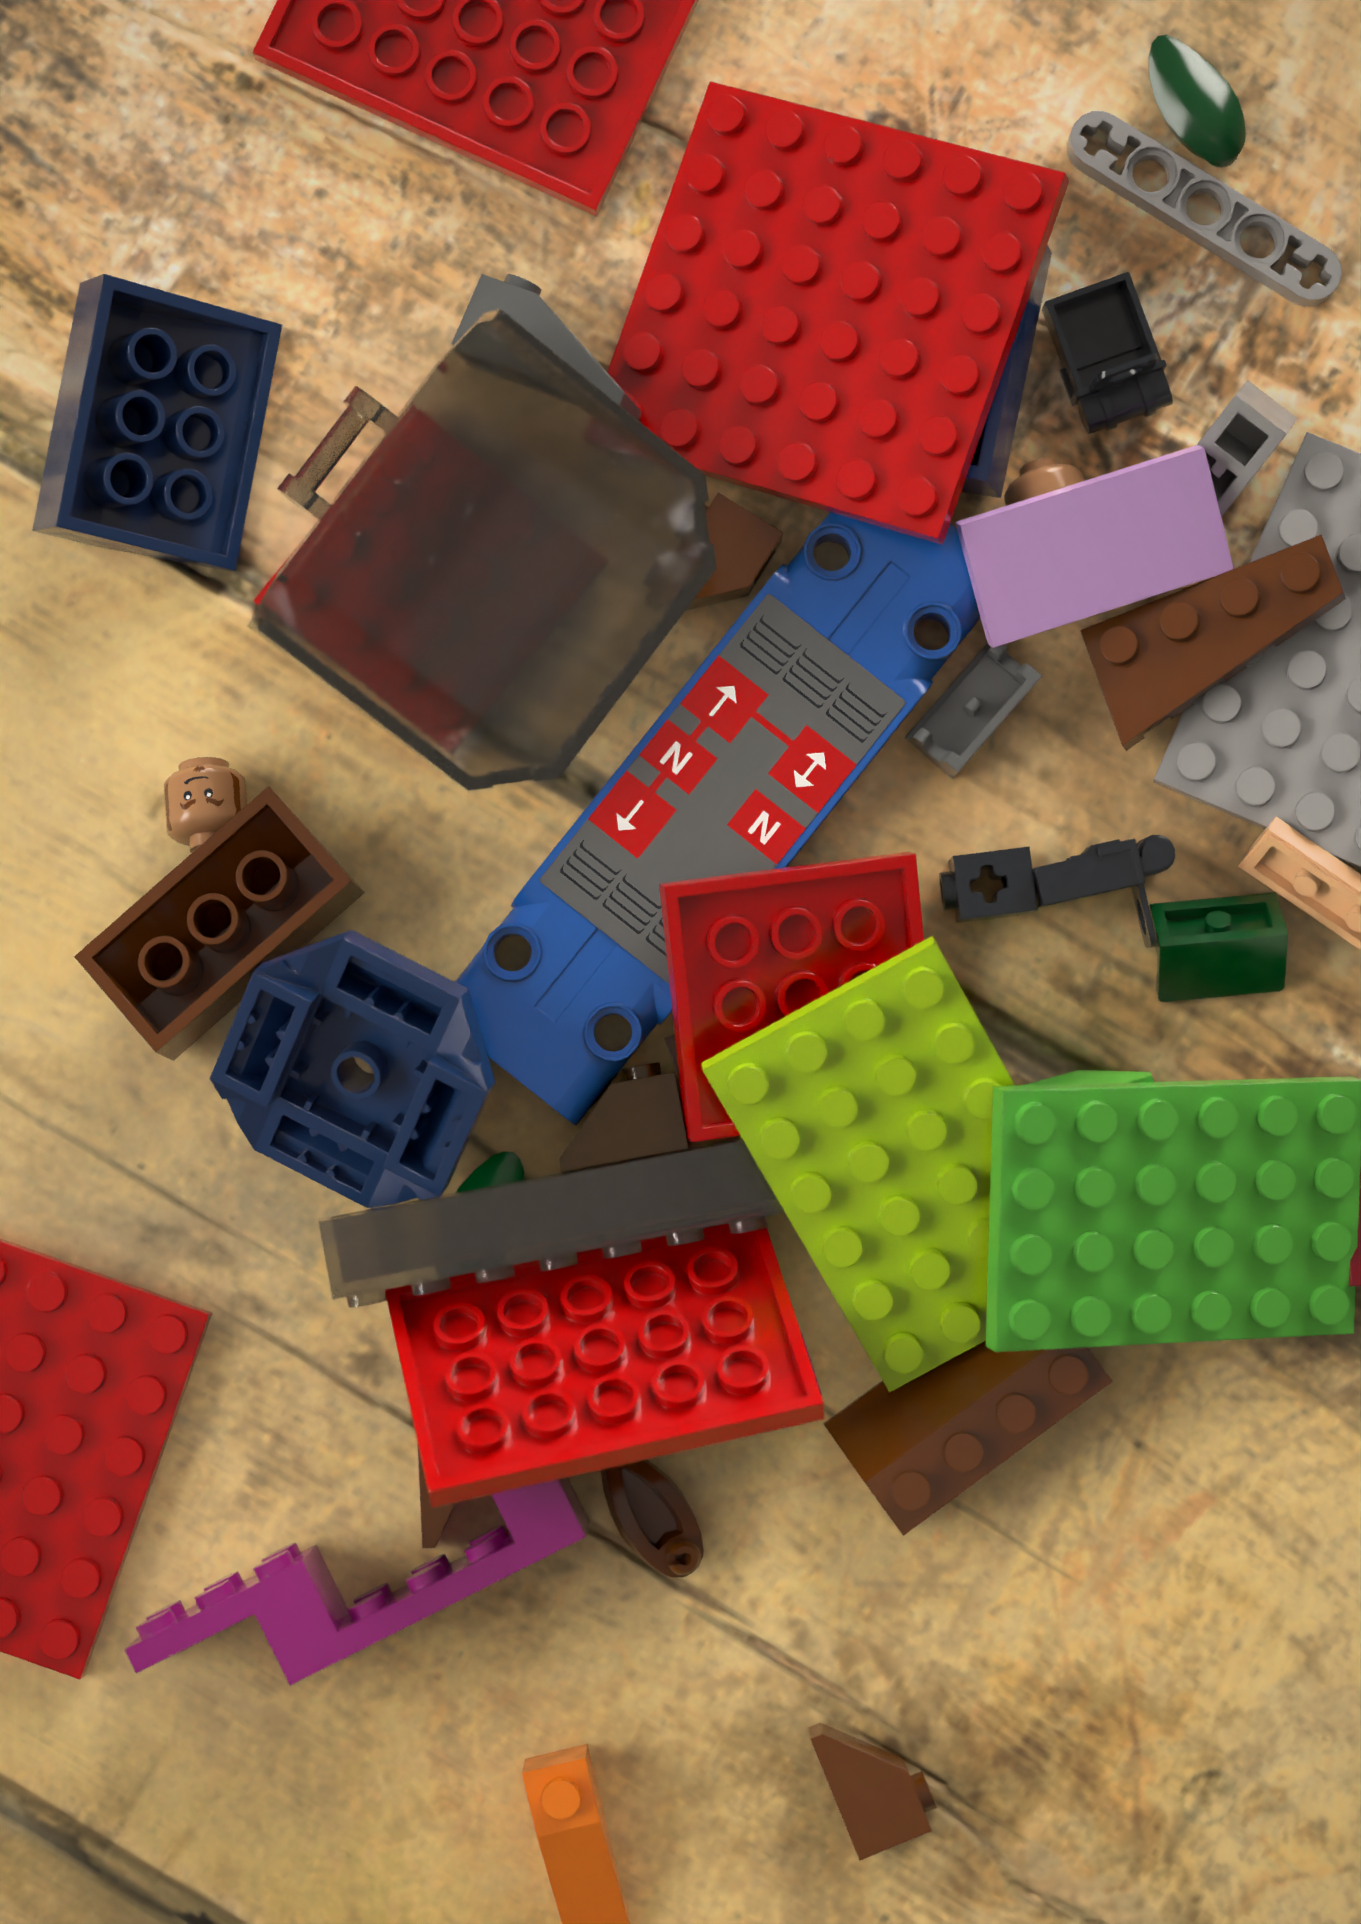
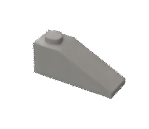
(1243, 441)

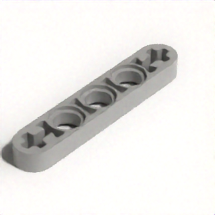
(1219, 237)

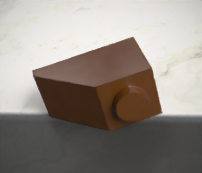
(872, 1791)

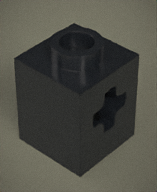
(1009, 866)

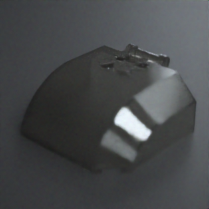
(490, 560)

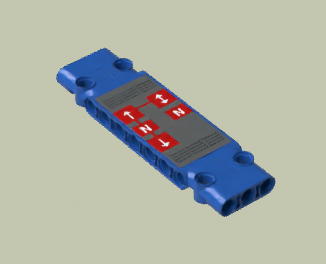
(716, 789)

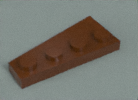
(1189, 641)

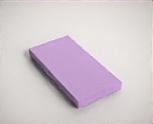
(1095, 545)

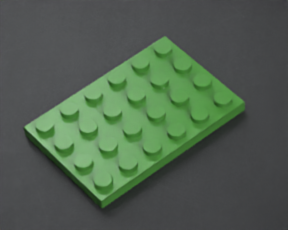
(1172, 1212)

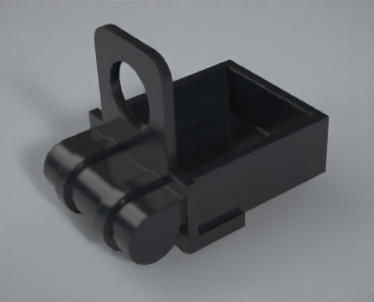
(1107, 353)
(1107, 869)

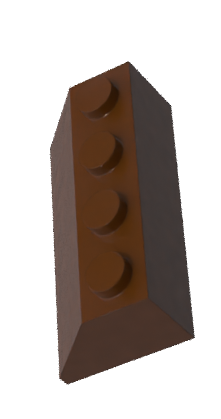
(206, 927)
(958, 1423)

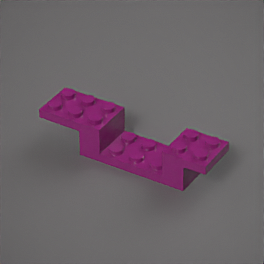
(308, 1616)

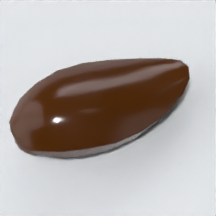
(653, 1517)

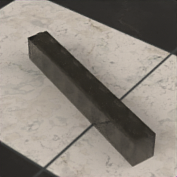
(545, 1221)

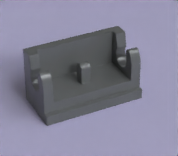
(972, 708)

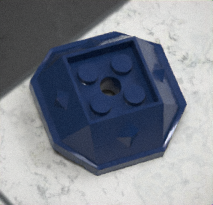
(311, 1105)

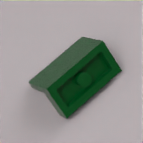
(1219, 947)

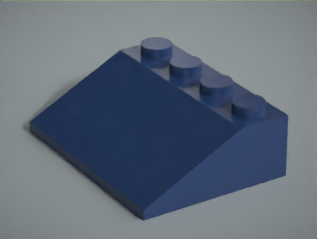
(157, 424)

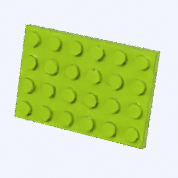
(881, 1151)

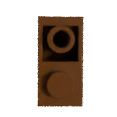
(742, 551)

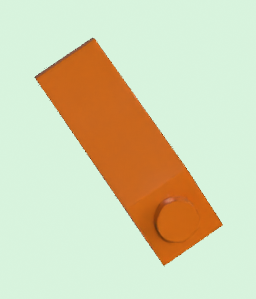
(574, 1837)

